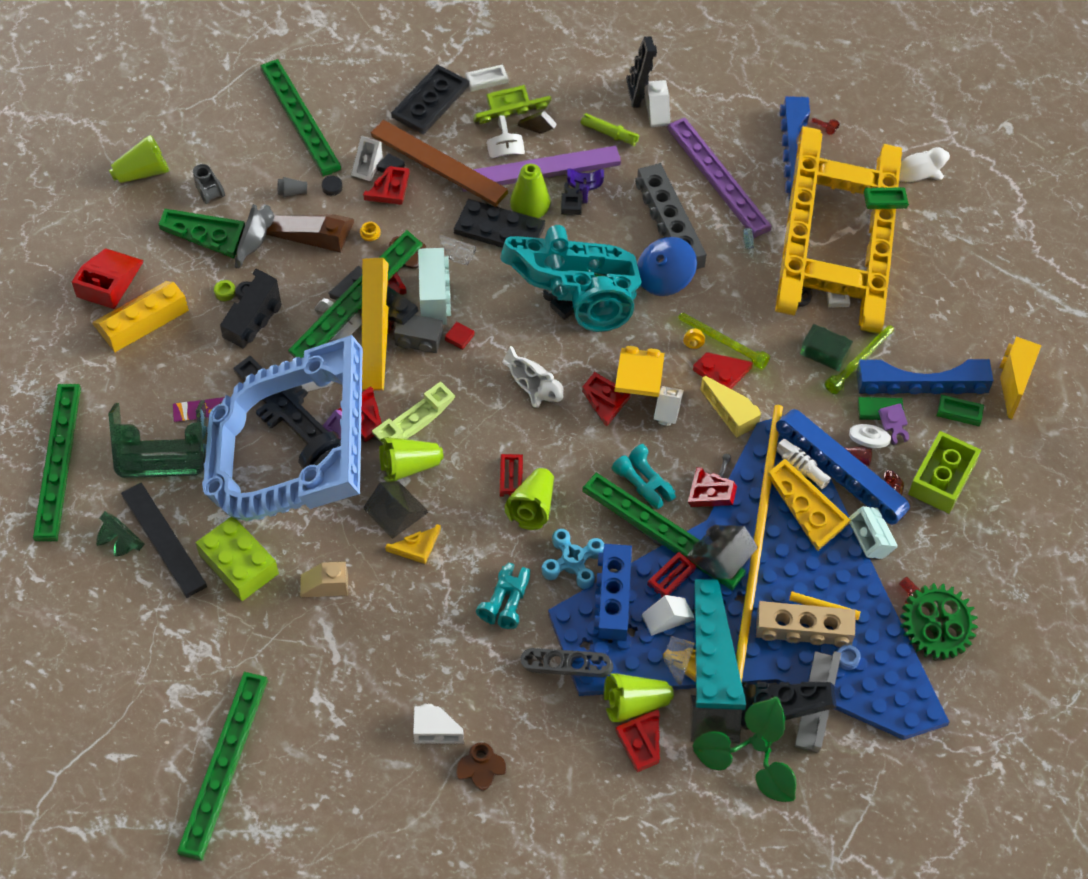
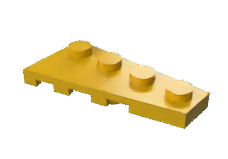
(810, 507)

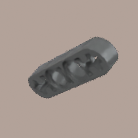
(567, 659)

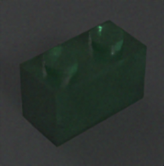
(826, 347)

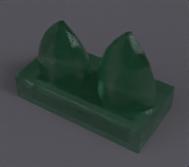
(115, 527)

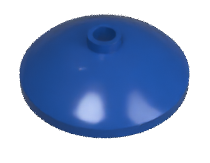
(673, 272)

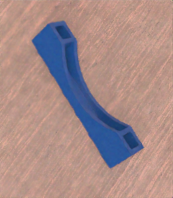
(795, 115)
(880, 377)

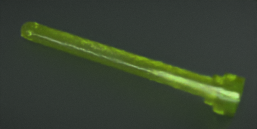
(759, 359)
(835, 383)

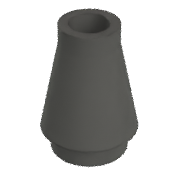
(291, 187)

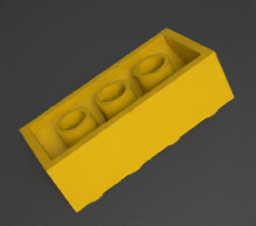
(142, 315)

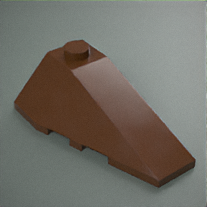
(321, 231)

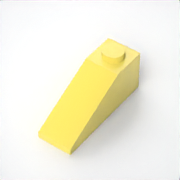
(732, 407)

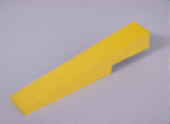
(374, 322)

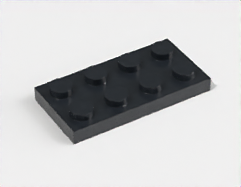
(430, 99)
(495, 224)

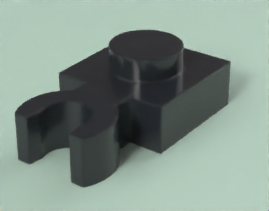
(571, 200)
(561, 307)

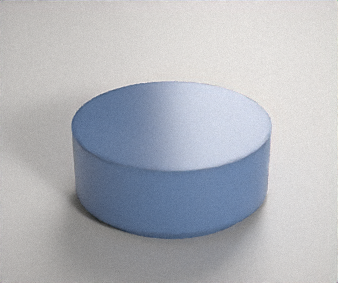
(849, 657)

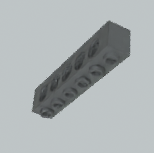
(667, 208)

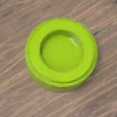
(224, 290)

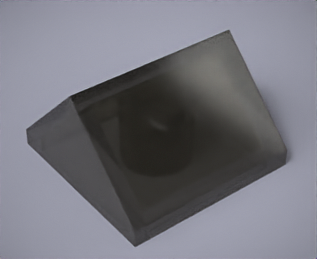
(394, 508)
(718, 720)

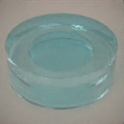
(748, 238)

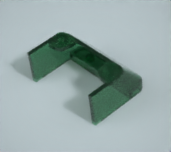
(157, 457)

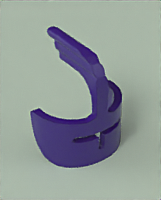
(593, 181)

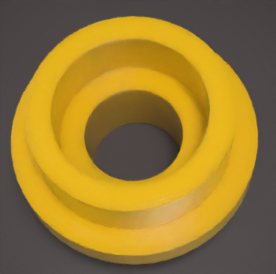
(370, 231)
(694, 338)

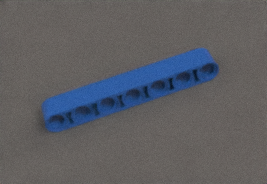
(843, 466)

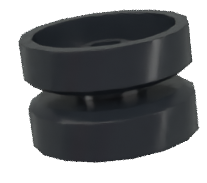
(319, 448)

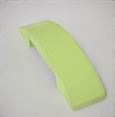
(418, 416)

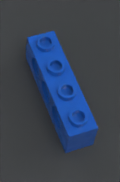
(619, 558)

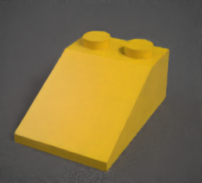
(1017, 368)
(639, 371)

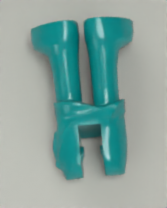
(638, 458)
(505, 586)

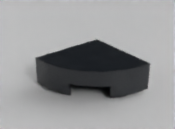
(390, 160)

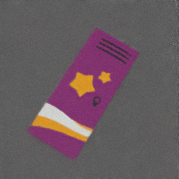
(187, 410)

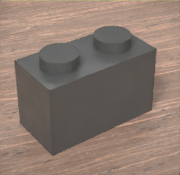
(419, 334)

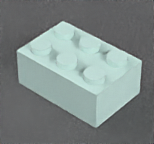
(434, 284)

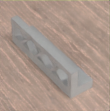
(813, 726)

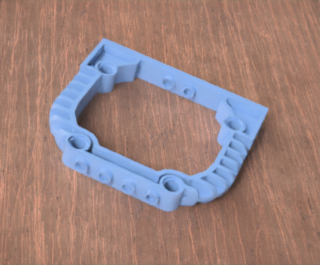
(317, 485)

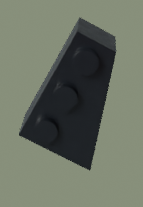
(252, 311)

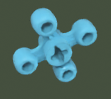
(574, 564)

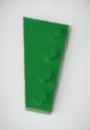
(207, 231)

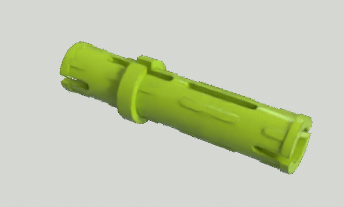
(617, 132)

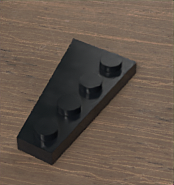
(640, 71)
(399, 307)
(795, 699)

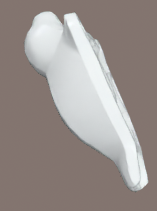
(923, 165)
(533, 379)

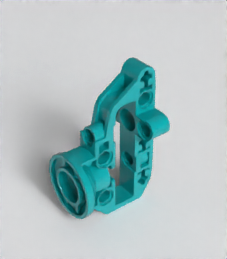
(598, 301)

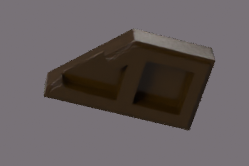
(538, 122)

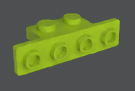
(509, 102)

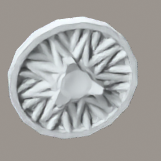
(869, 436)

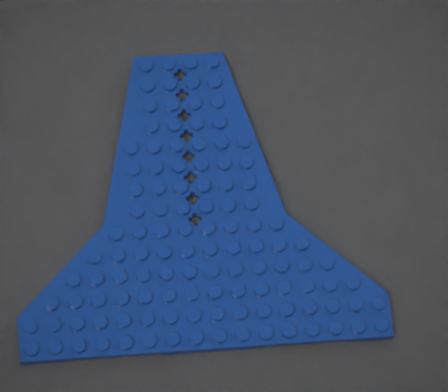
(882, 691)

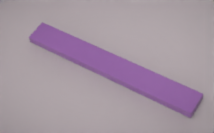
(555, 165)
(719, 177)

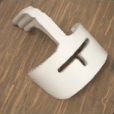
(501, 149)
(347, 329)

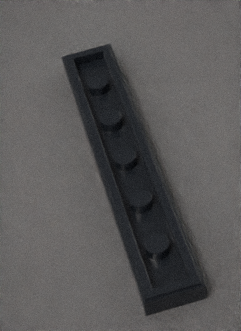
(164, 540)

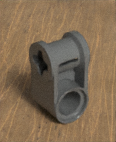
(207, 183)

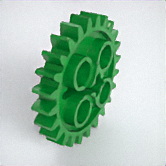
(959, 620)

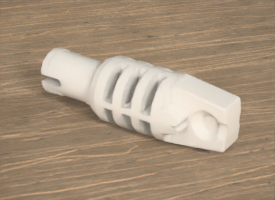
(802, 463)

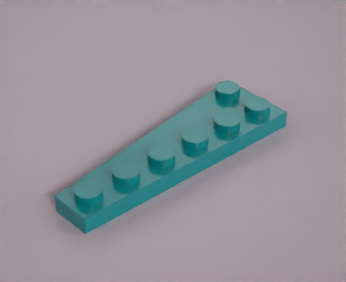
(716, 664)

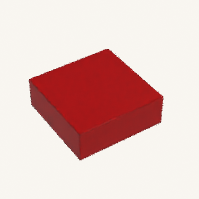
(459, 335)

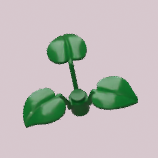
(768, 724)

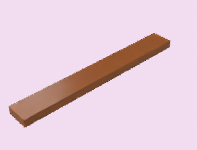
(440, 163)

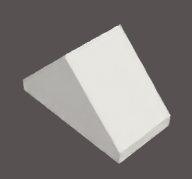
(367, 158)
(667, 614)

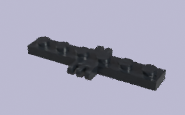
(283, 406)

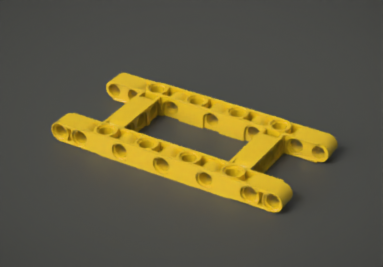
(801, 272)

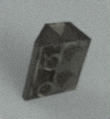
(723, 550)

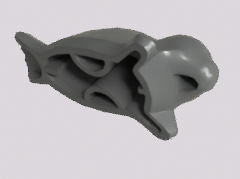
(254, 232)

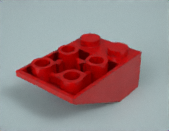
(106, 277)

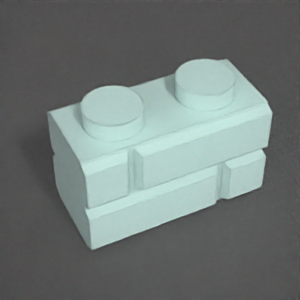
(872, 532)

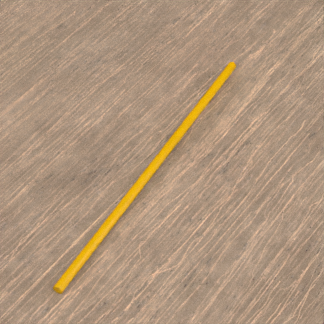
(758, 538)

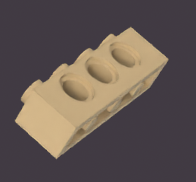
(815, 616)

